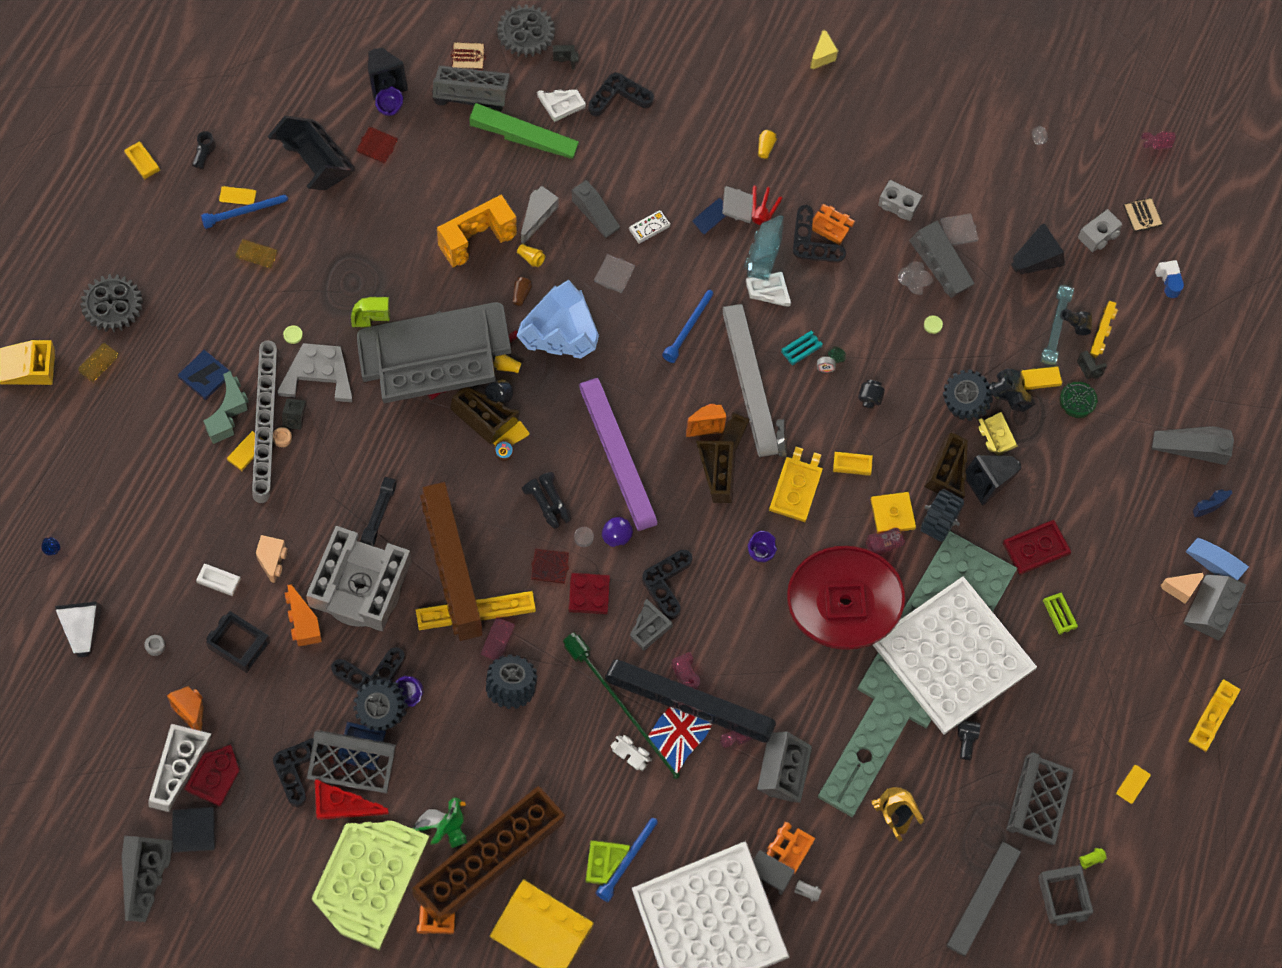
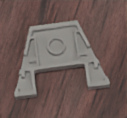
(318, 364)

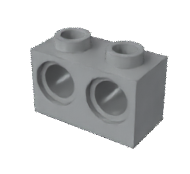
(902, 197)

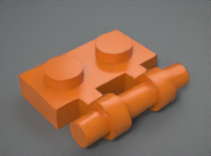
(828, 227)
(796, 849)

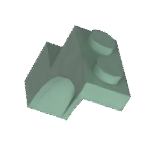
(220, 424)

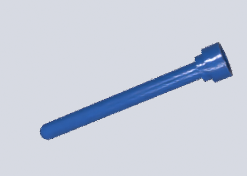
(210, 219)
(671, 352)
(606, 891)

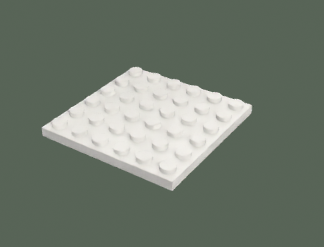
(954, 655)
(711, 915)

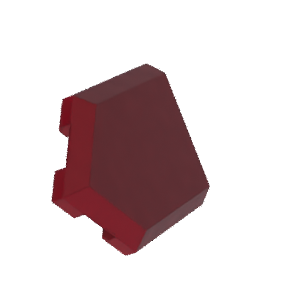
(214, 775)

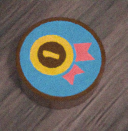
(504, 450)

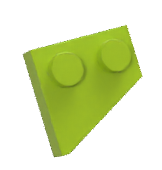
(604, 860)

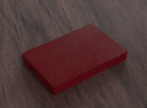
(1036, 547)

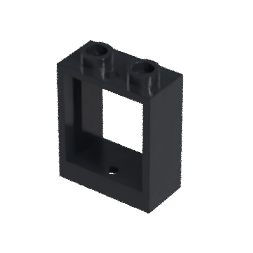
(253, 653)

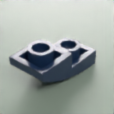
(710, 216)
(1217, 499)

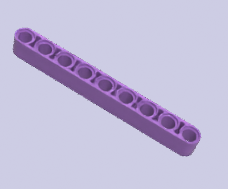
(618, 454)

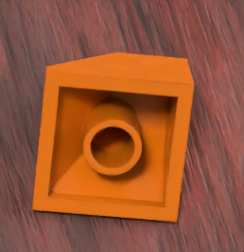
(706, 421)
(188, 706)

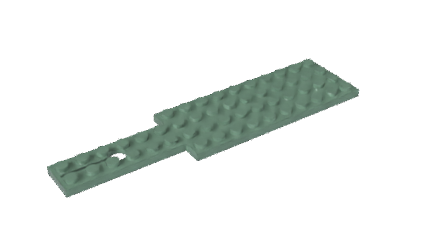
(892, 700)

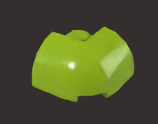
(370, 310)

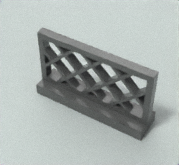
(464, 90)
(351, 743)
(1023, 795)

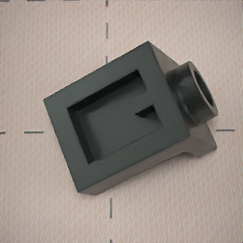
(565, 53)
(1088, 366)
(293, 413)

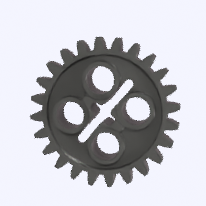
(525, 30)
(112, 317)

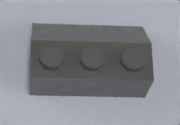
(1214, 605)
(784, 767)

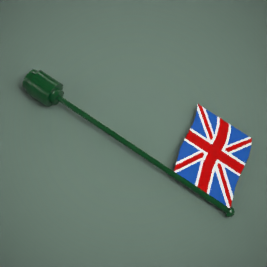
(674, 733)

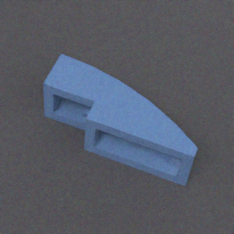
(1216, 559)

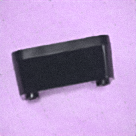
(315, 148)

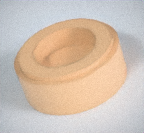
(282, 437)

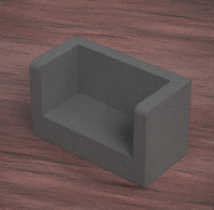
(773, 871)

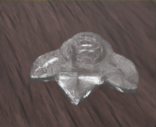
(917, 277)

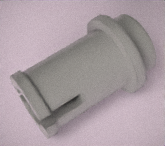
(808, 891)

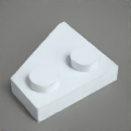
(561, 103)
(769, 291)

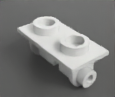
(625, 747)

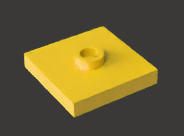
(893, 512)

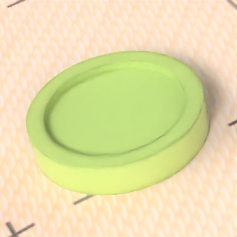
(933, 324)
(293, 334)

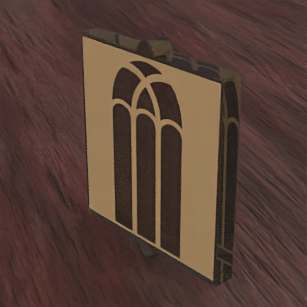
(1142, 215)

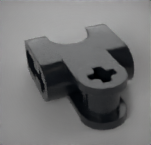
(1011, 389)

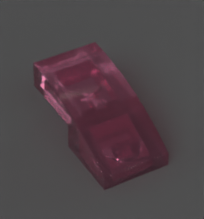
(497, 639)

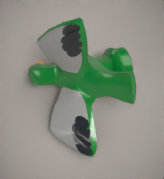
(445, 823)

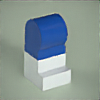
(1171, 277)

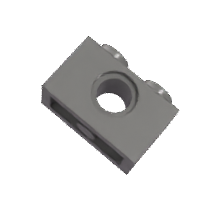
(1104, 222)

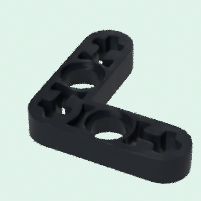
(619, 88)
(806, 241)
(659, 582)
(375, 675)
(289, 768)

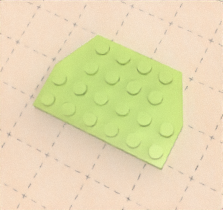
(368, 878)

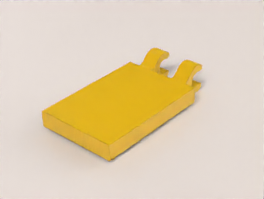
(796, 486)

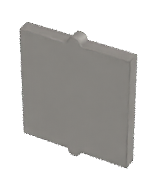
(737, 204)

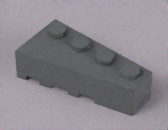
(942, 259)

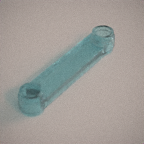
(1050, 354)

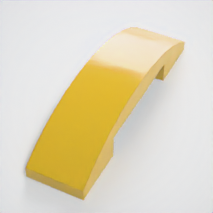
(1214, 715)

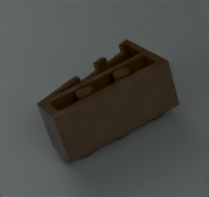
(483, 415)
(718, 466)
(949, 467)

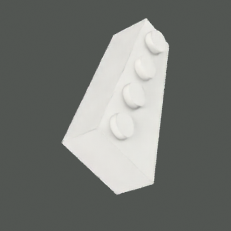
(178, 760)

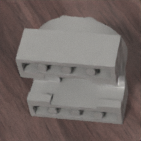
(355, 563)

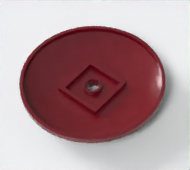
(849, 574)

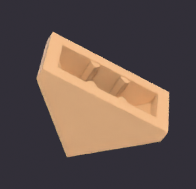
(1182, 586)

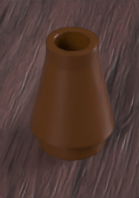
(521, 289)

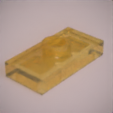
(256, 253)
(98, 362)

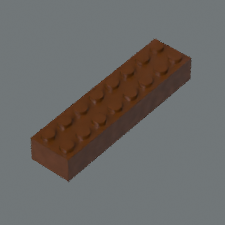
(451, 562)
(488, 855)

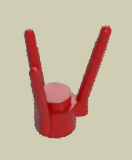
(761, 214)

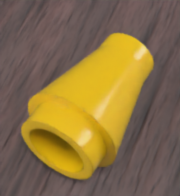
(766, 143)
(533, 256)
(506, 363)

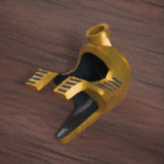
(901, 803)

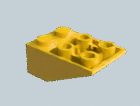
(27, 363)

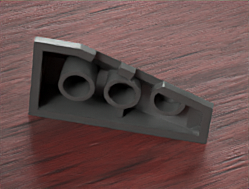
(1201, 443)
(142, 871)

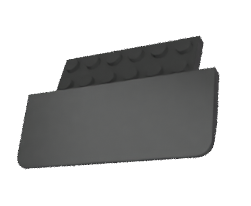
(434, 351)

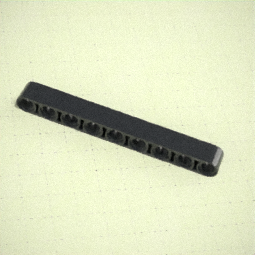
(690, 701)

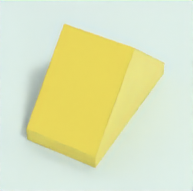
(825, 51)

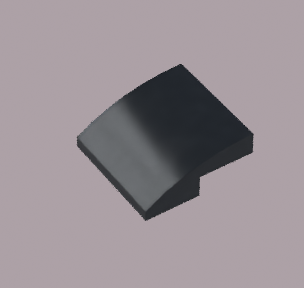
(193, 829)

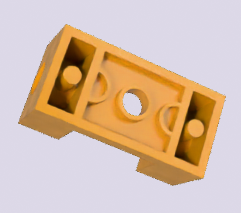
(455, 233)

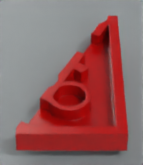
(335, 803)

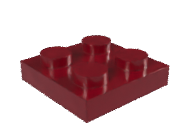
(589, 593)

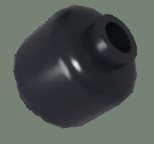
(499, 391)
(871, 393)

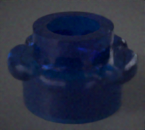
(50, 546)

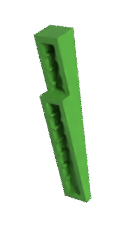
(522, 132)

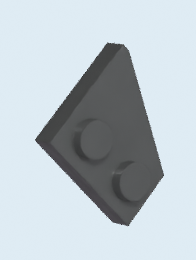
(650, 626)

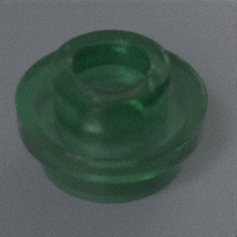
(837, 354)

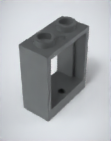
(1060, 875)

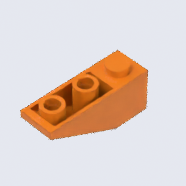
(306, 624)

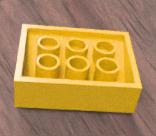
(541, 928)

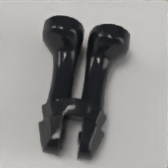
(549, 512)

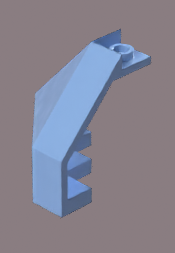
(560, 324)

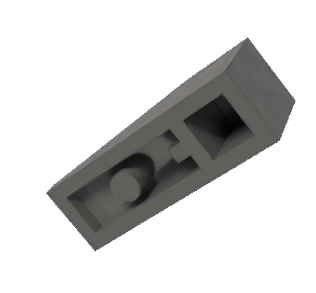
(594, 208)

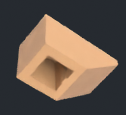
(270, 554)

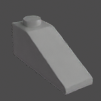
(540, 208)

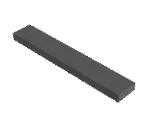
(983, 899)

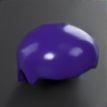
(389, 101)
(617, 531)
(762, 546)
(412, 688)

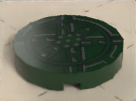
(1078, 399)

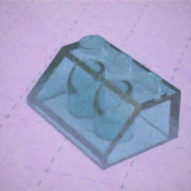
(765, 249)

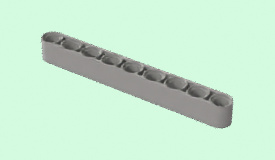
(750, 380)
(264, 429)

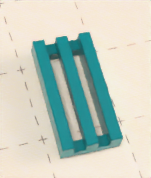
(813, 339)

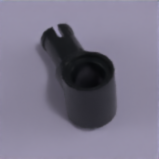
(203, 150)
(1081, 321)
(968, 733)

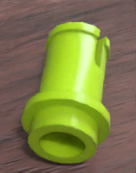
(1093, 858)

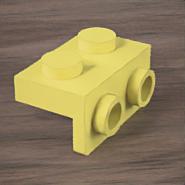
(998, 434)

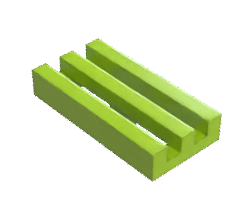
(1065, 628)

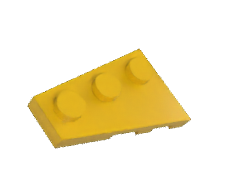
(1104, 329)

